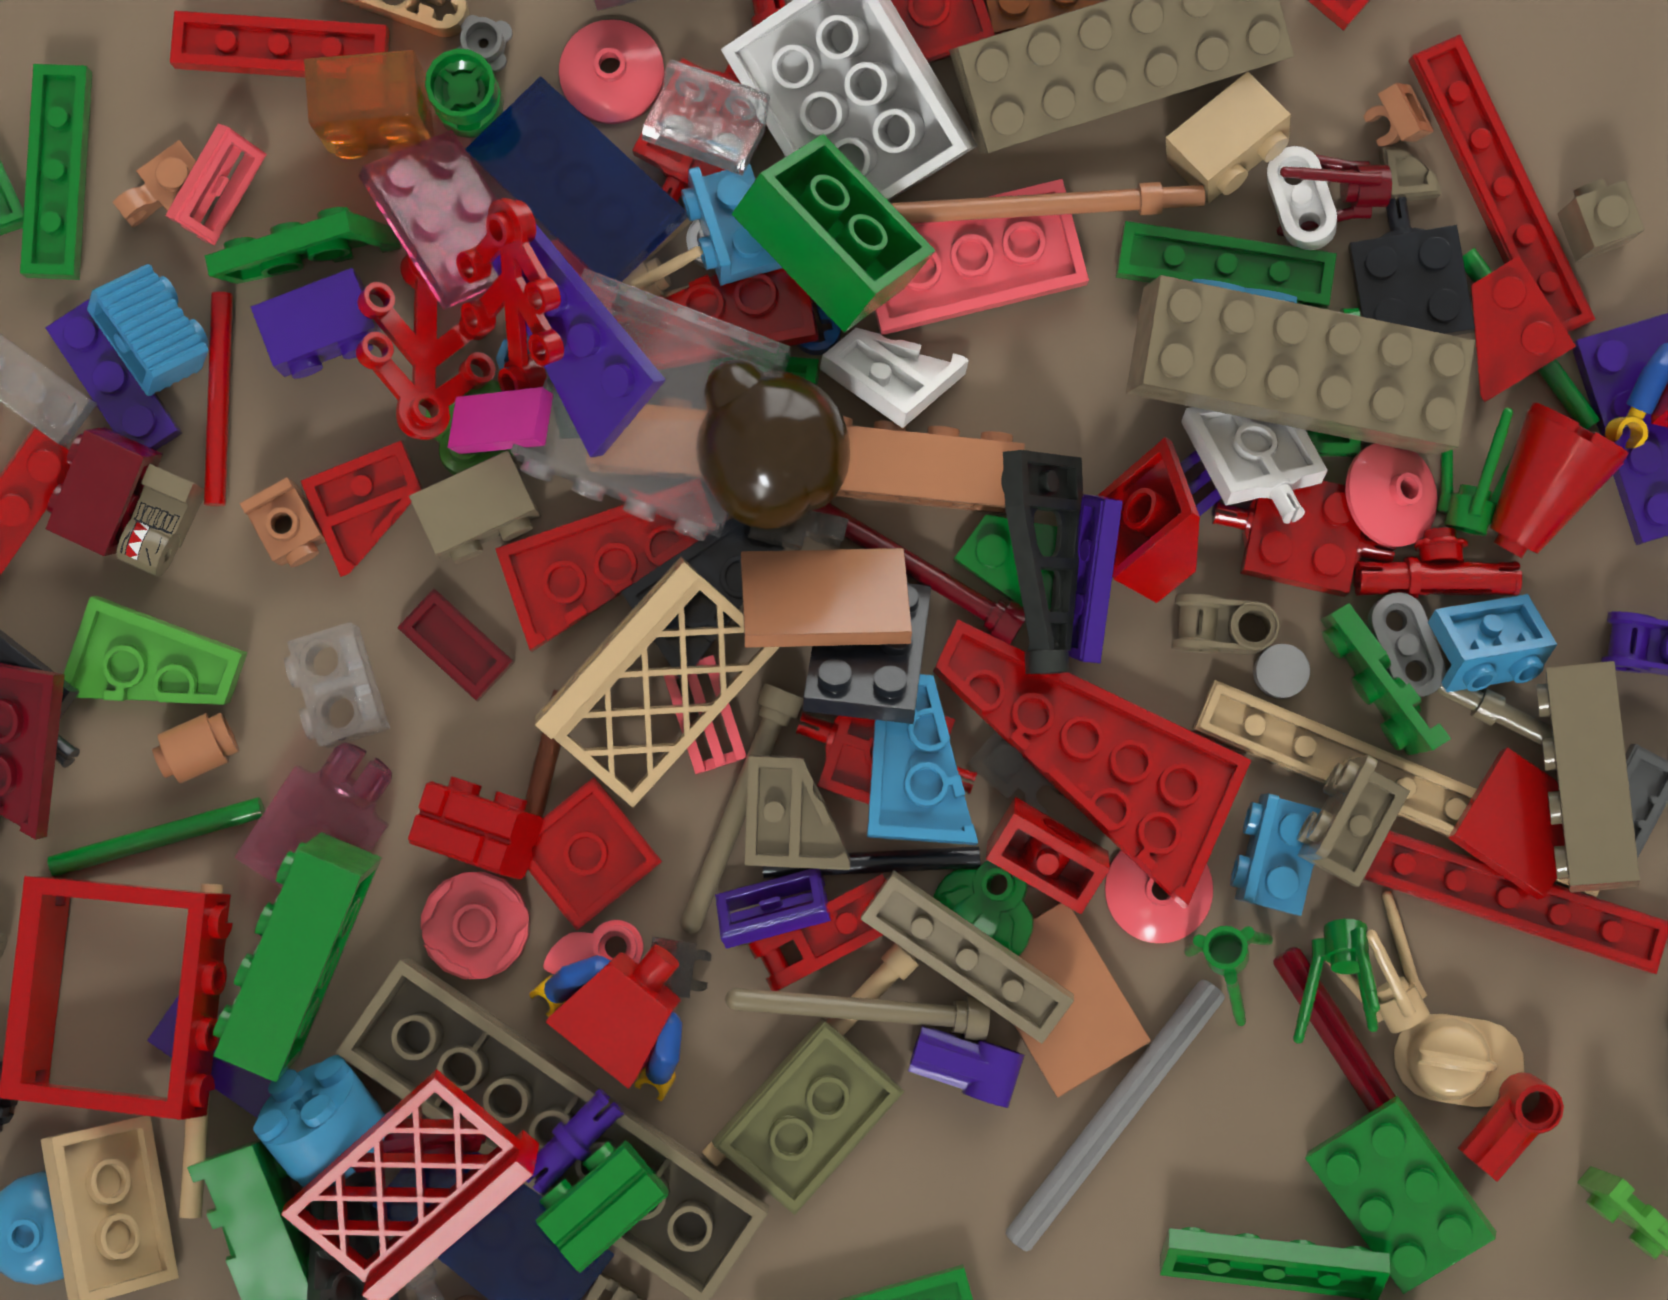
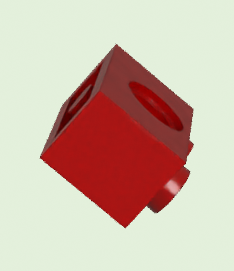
(1048, 855)

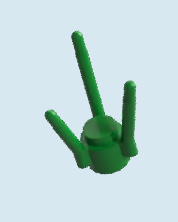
(1474, 506)
(1348, 953)
(1228, 955)

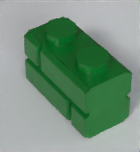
(601, 1205)

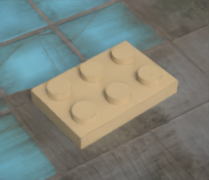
(109, 1209)

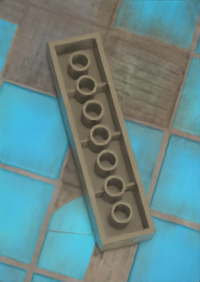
(428, 1025)

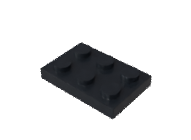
(871, 679)

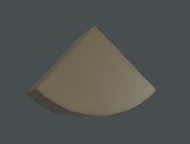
(1409, 175)

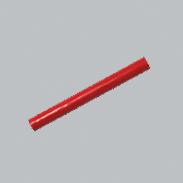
(218, 399)

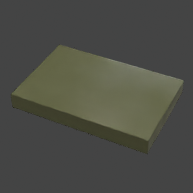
(807, 1116)

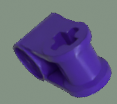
(1638, 643)

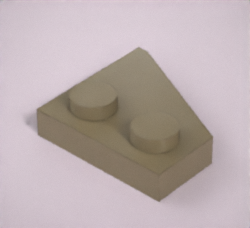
(789, 817)

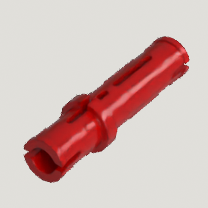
(1437, 578)

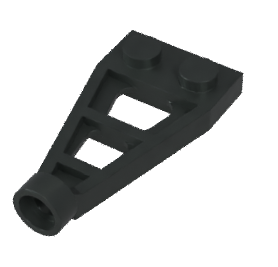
(1054, 485)

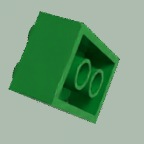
(832, 232)

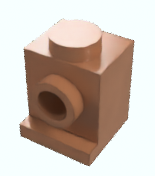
(274, 503)

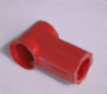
(1506, 1130)

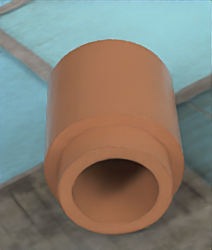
(195, 747)

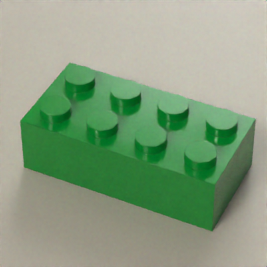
(296, 955)

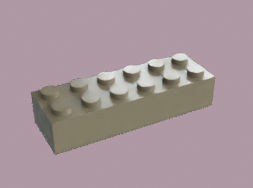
(1109, 62)
(1300, 366)

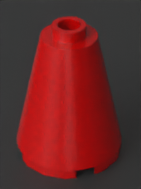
(1550, 478)

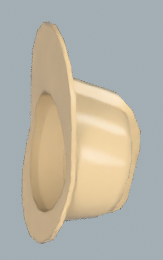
(1457, 1059)

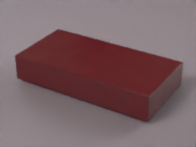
(455, 645)

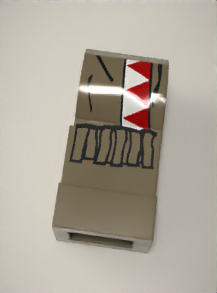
(159, 521)

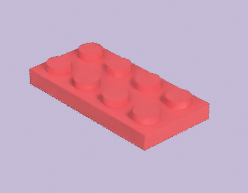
(988, 265)

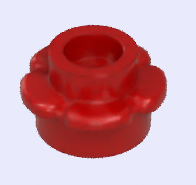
(1440, 546)

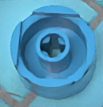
(315, 1117)

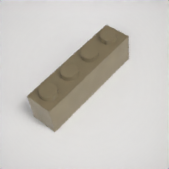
(1591, 777)

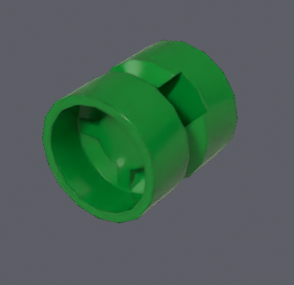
(464, 92)

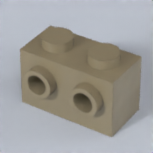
(475, 508)

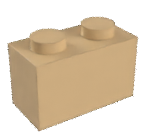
(1229, 137)

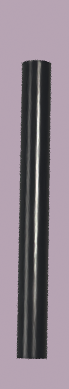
(896, 860)

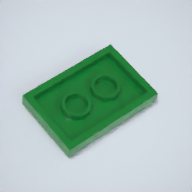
(1401, 1194)

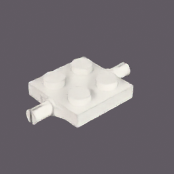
(1255, 458)

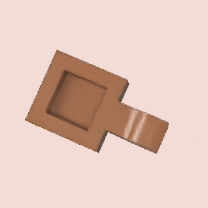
(162, 180)

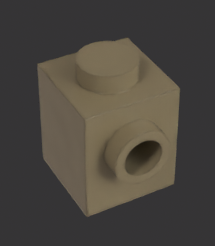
(1600, 219)

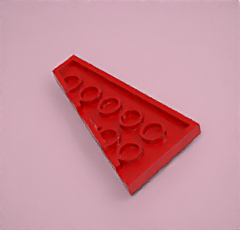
(1125, 768)

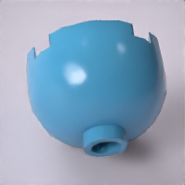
(29, 1232)

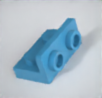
(725, 241)
(1492, 642)
(1271, 870)

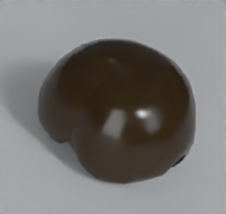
(770, 444)

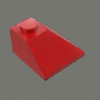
(1156, 524)

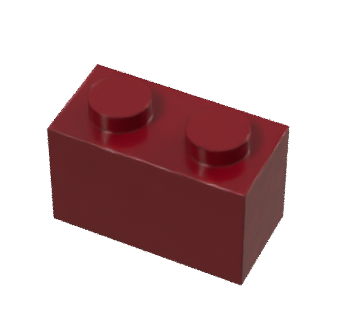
(99, 489)

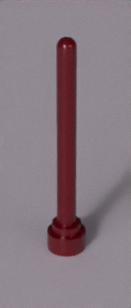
(1000, 618)

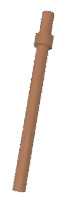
(1148, 199)

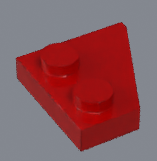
(1513, 328)
(361, 501)

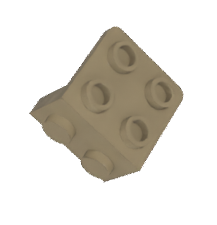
(1352, 821)

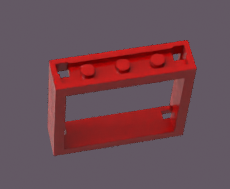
(37, 989)

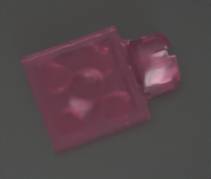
(316, 804)

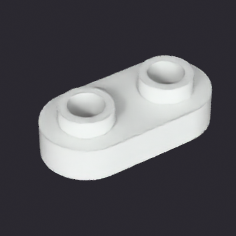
(1303, 201)

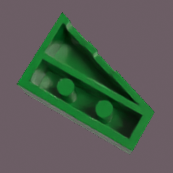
(265, 1249)

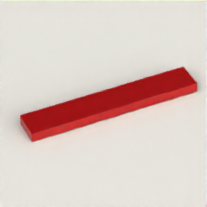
(1497, 175)
(1482, 892)

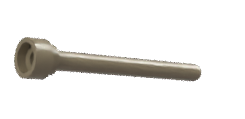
(776, 710)
(965, 1016)

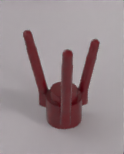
(1359, 183)

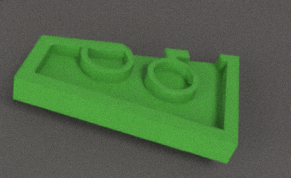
(143, 658)

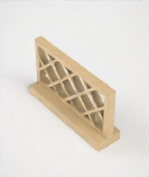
(620, 651)

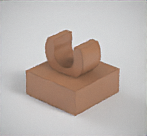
(1404, 113)

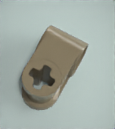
(1219, 625)

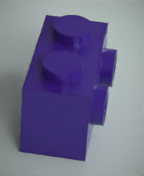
(314, 324)

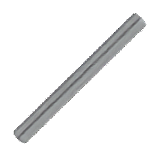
(1114, 1115)

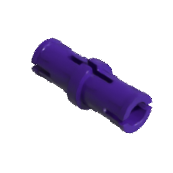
(573, 1140)

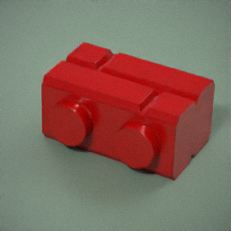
(476, 829)

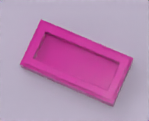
(500, 420)

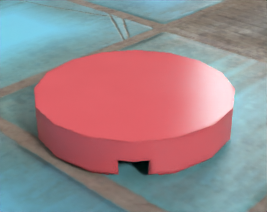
(475, 925)

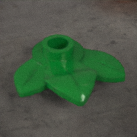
(999, 916)

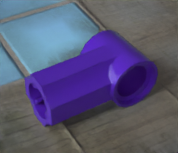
(978, 1068)

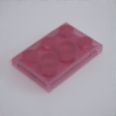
(435, 209)

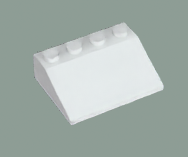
(858, 81)

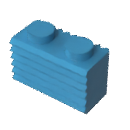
(149, 329)

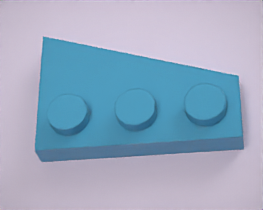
(917, 779)

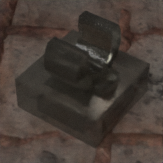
(686, 953)

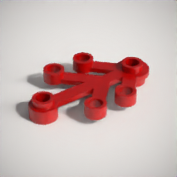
(509, 232)
(422, 352)

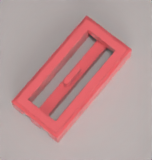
(209, 179)
(719, 759)

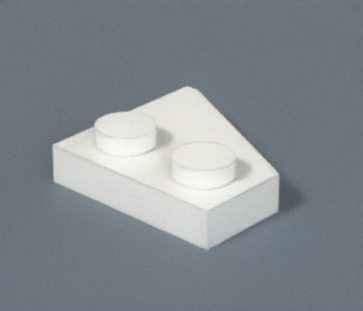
(891, 373)

